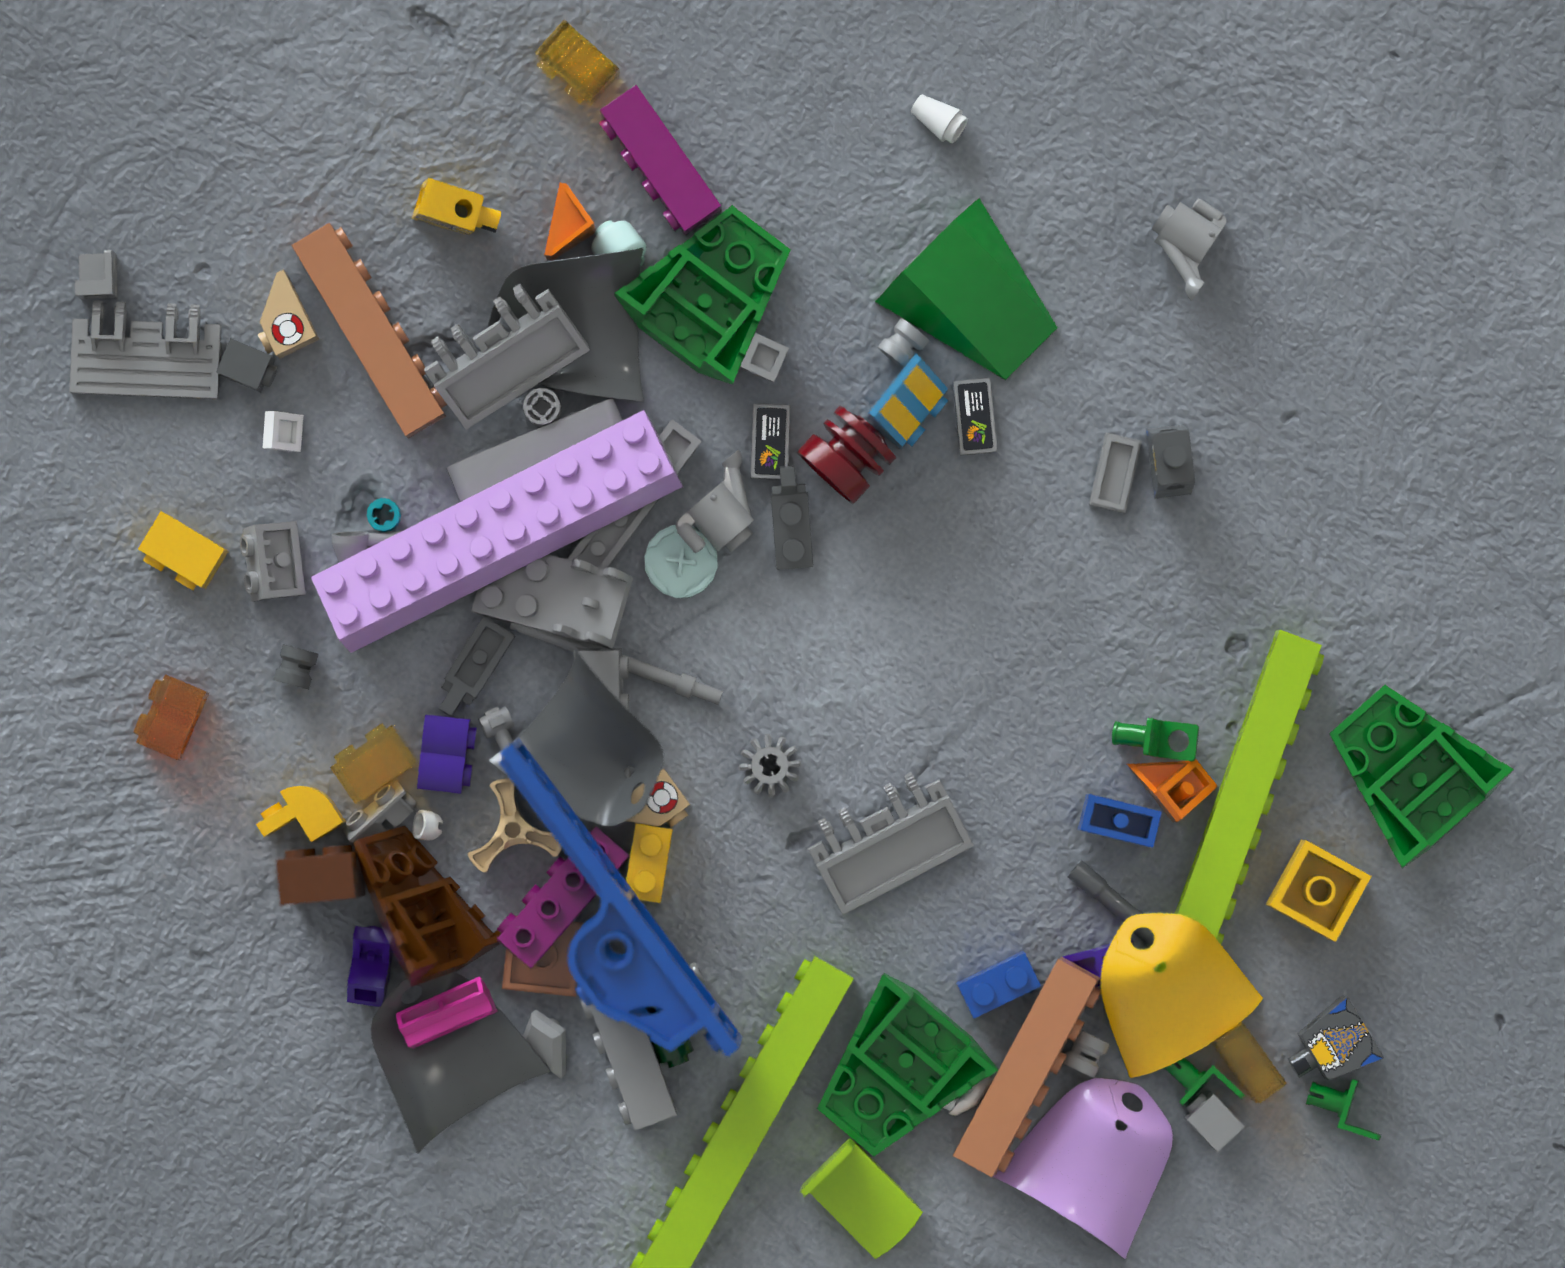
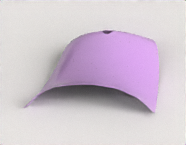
(1089, 1167)

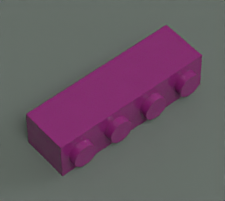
(660, 160)

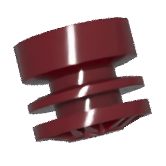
(847, 454)

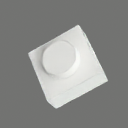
(282, 431)

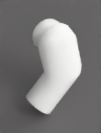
(969, 1099)

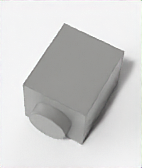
(1212, 1120)

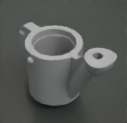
(1187, 237)
(721, 514)

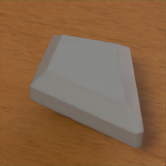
(548, 1041)

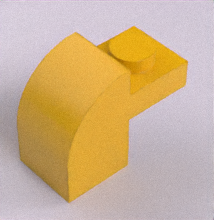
(309, 806)

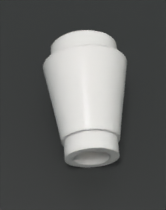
(940, 118)

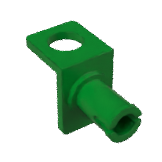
(1155, 738)
(1194, 1080)
(1340, 1103)

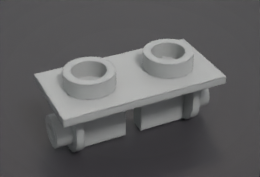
(389, 803)

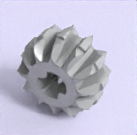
(781, 761)

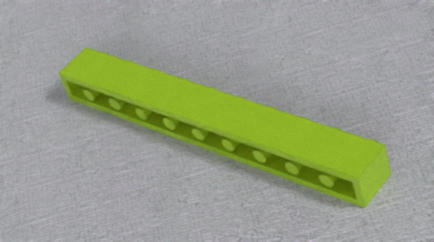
(1247, 782)
(746, 1117)

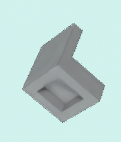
(97, 276)
(764, 357)

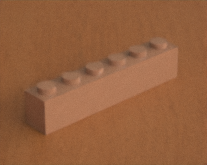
(369, 330)
(1027, 1067)

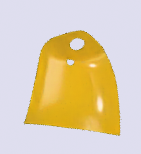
(1172, 1011)

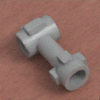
(496, 724)

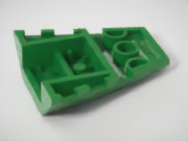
(709, 293)
(972, 295)
(1414, 771)
(900, 1067)

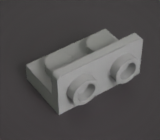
(272, 561)

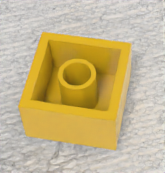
(1318, 890)

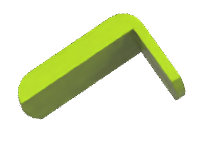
(863, 1198)

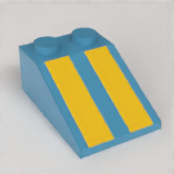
(908, 403)

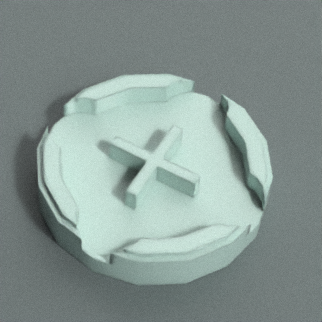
(676, 568)

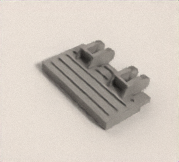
(145, 361)
(507, 361)
(893, 848)

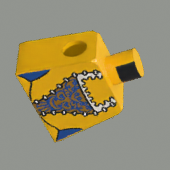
(437, 207)

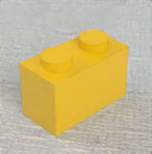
(183, 551)
(649, 861)

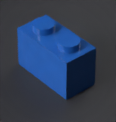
(1119, 820)
(998, 984)

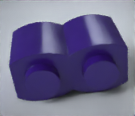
(445, 753)

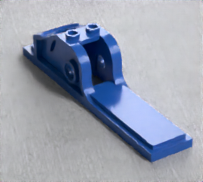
(652, 967)

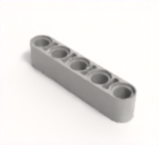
(522, 452)

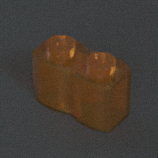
(171, 716)

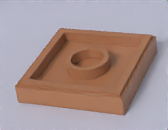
(550, 973)

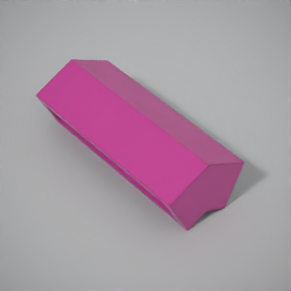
(445, 1012)

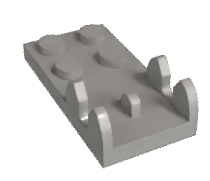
(560, 599)

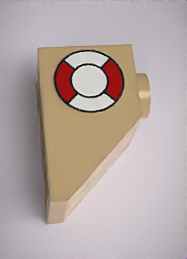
(285, 320)
(665, 804)

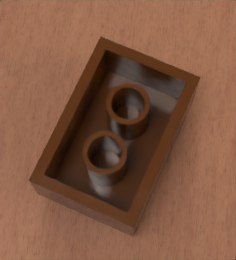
(319, 878)

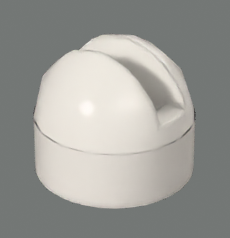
(426, 825)

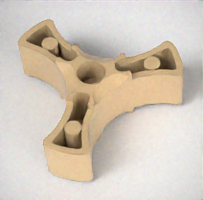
(511, 830)

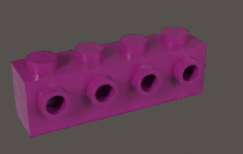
(553, 906)

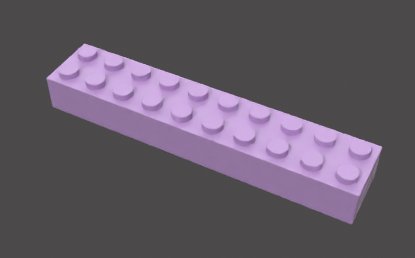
(496, 532)

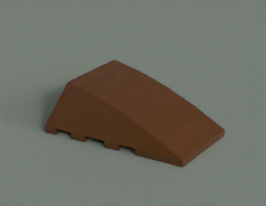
(419, 908)

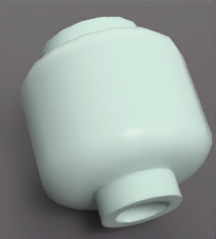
(616, 238)

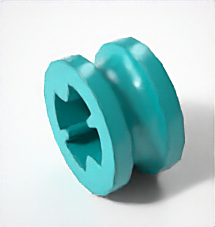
(379, 504)

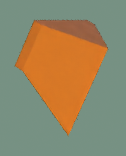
(568, 225)
(1175, 785)

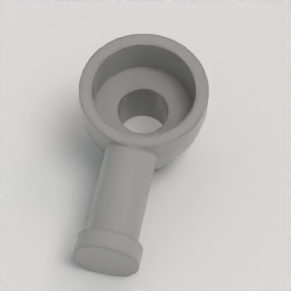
(353, 542)

